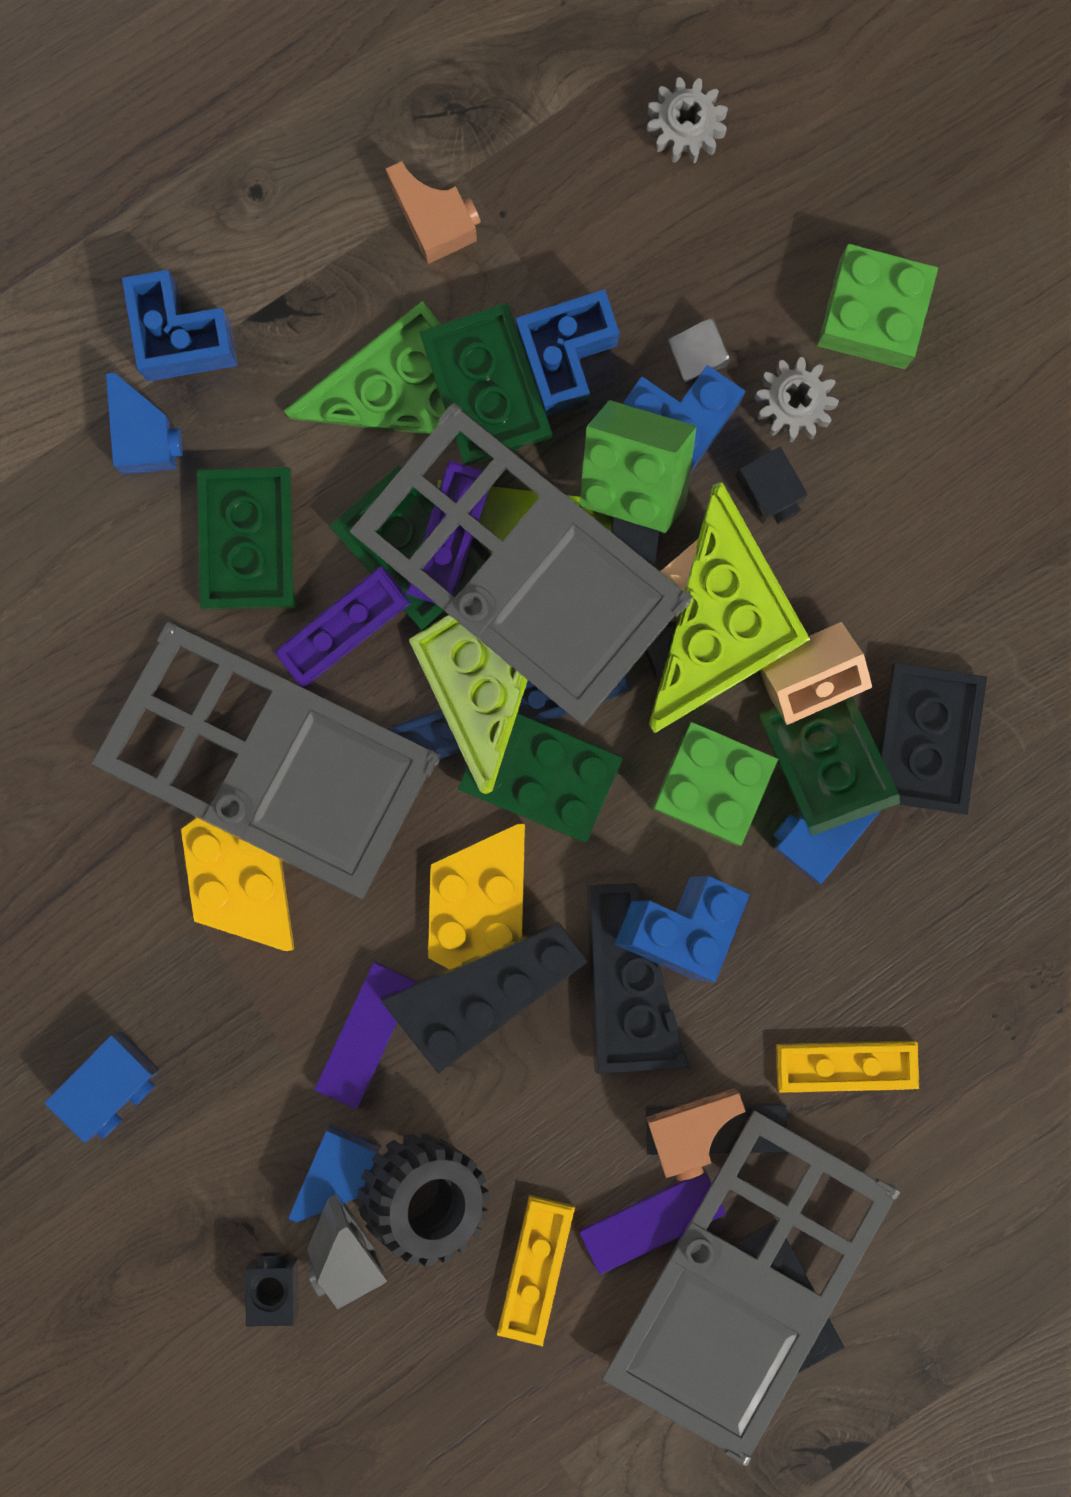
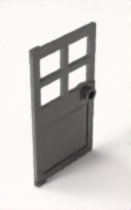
(554, 596)
(305, 782)
(726, 1326)

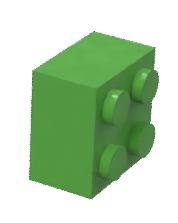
(877, 306)
(637, 465)
(714, 784)

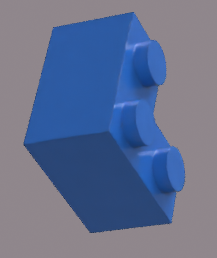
(558, 339)
(174, 342)
(706, 405)
(694, 936)

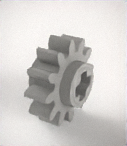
(686, 136)
(779, 395)

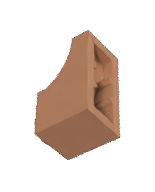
(435, 216)
(687, 1131)

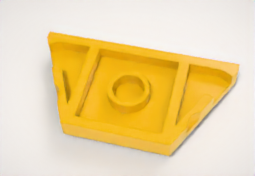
(236, 886)
(477, 898)

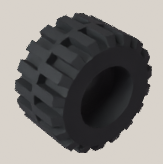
(448, 1221)

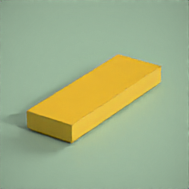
(847, 1066)
(535, 1270)

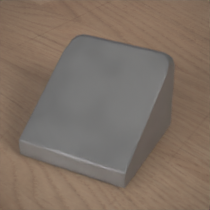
(697, 348)

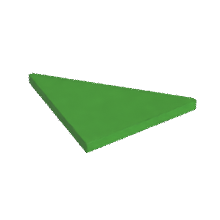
(382, 384)

